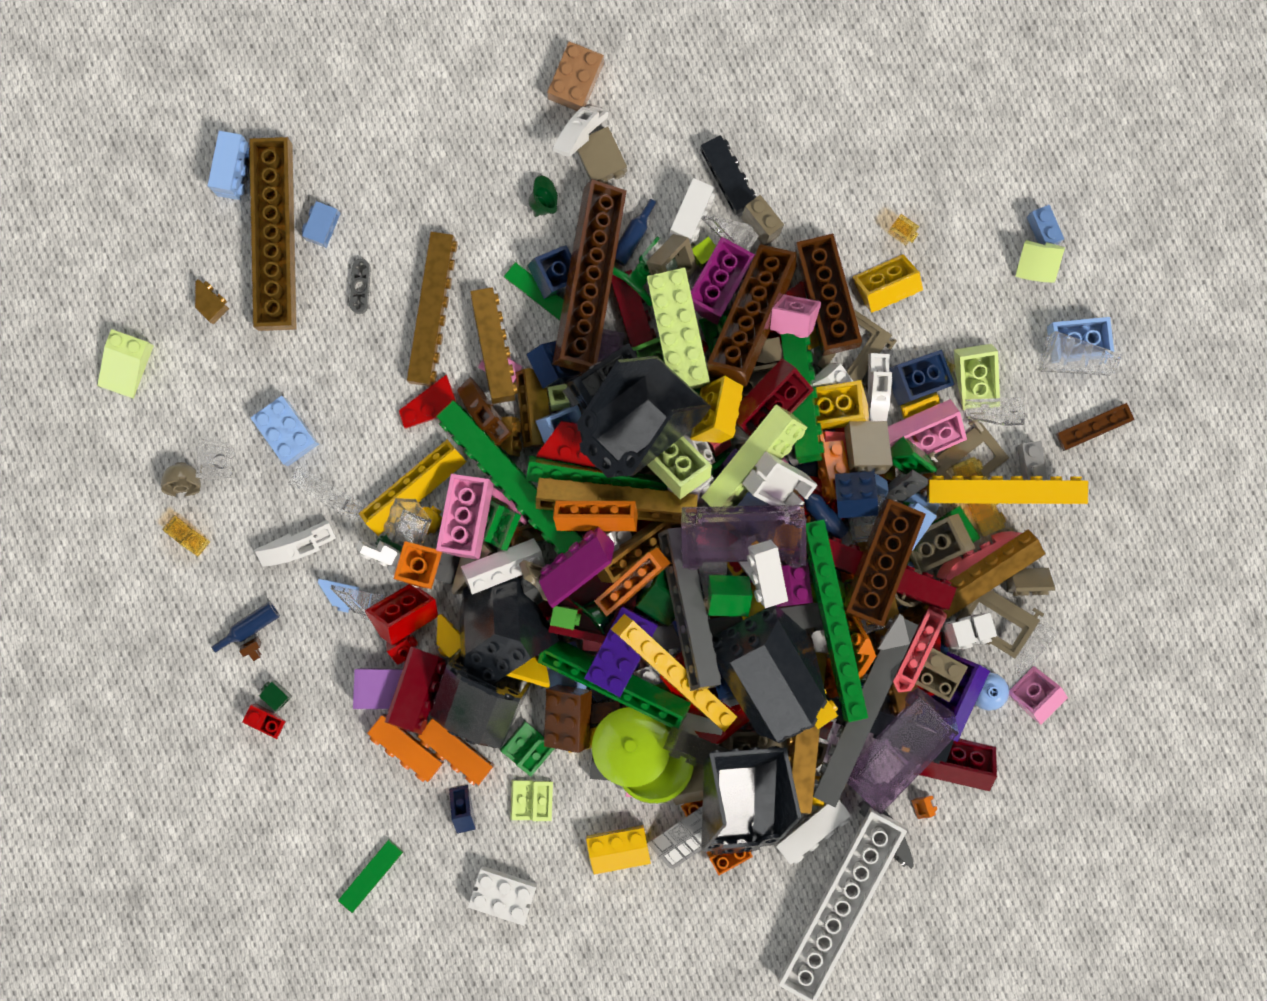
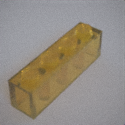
(985, 515)

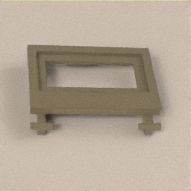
(874, 345)
(974, 438)
(1010, 612)

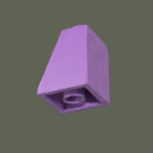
(374, 687)

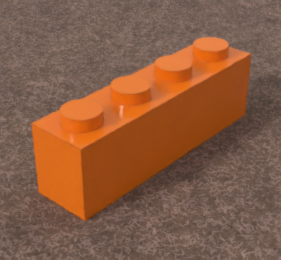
(595, 514)
(632, 581)
(405, 748)
(457, 752)

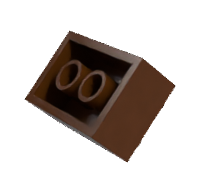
(567, 718)

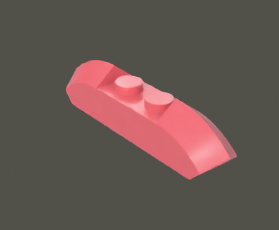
(957, 565)
(919, 649)

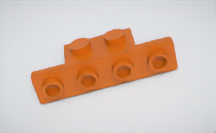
(833, 462)

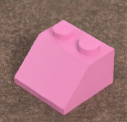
(794, 316)
(1037, 695)

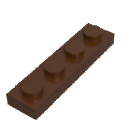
(1095, 426)

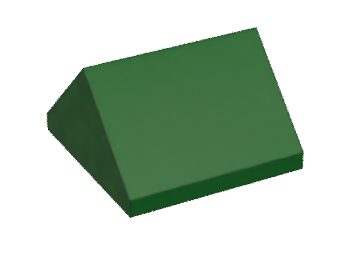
(909, 457)
(729, 595)

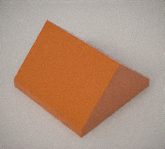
(417, 565)

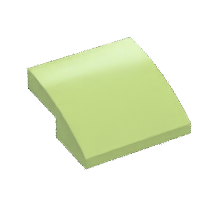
(1040, 261)
(531, 800)

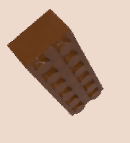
(826, 283)
(883, 562)

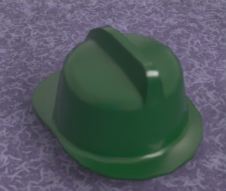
(544, 197)
(595, 614)

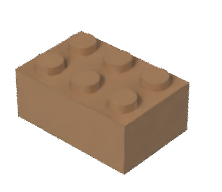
(575, 76)

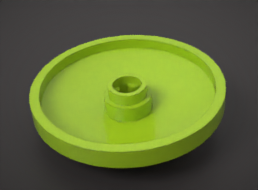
(630, 748)
(667, 785)

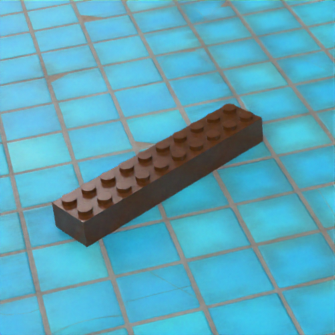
(589, 276)

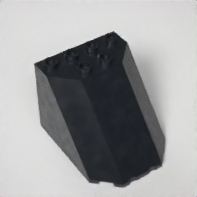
(637, 415)
(501, 630)
(772, 673)
(475, 707)
(747, 800)

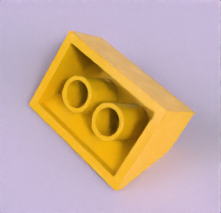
(888, 283)
(841, 404)
(720, 421)
(532, 672)
(618, 849)

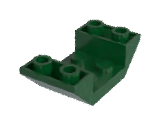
(657, 600)

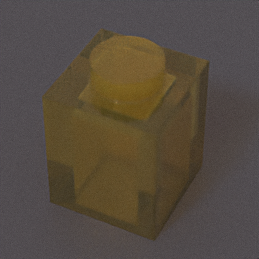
(904, 230)

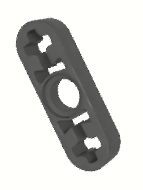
(364, 300)

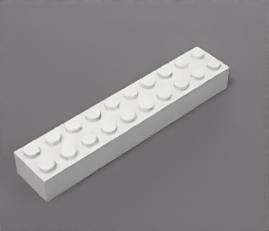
(842, 905)

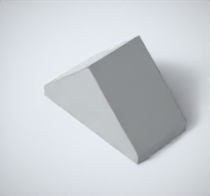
(896, 635)

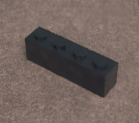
(727, 174)

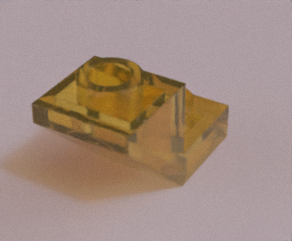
(185, 535)

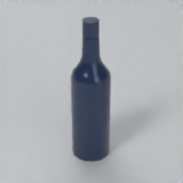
(633, 235)
(822, 511)
(249, 625)

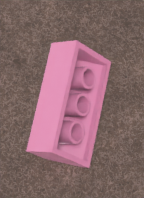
(945, 427)
(465, 516)

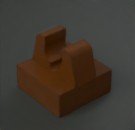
(251, 648)

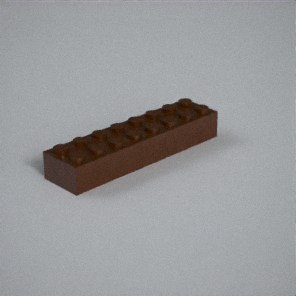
(751, 314)

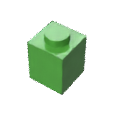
(565, 617)

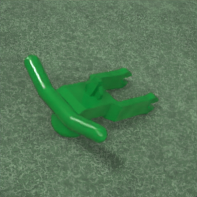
(639, 275)

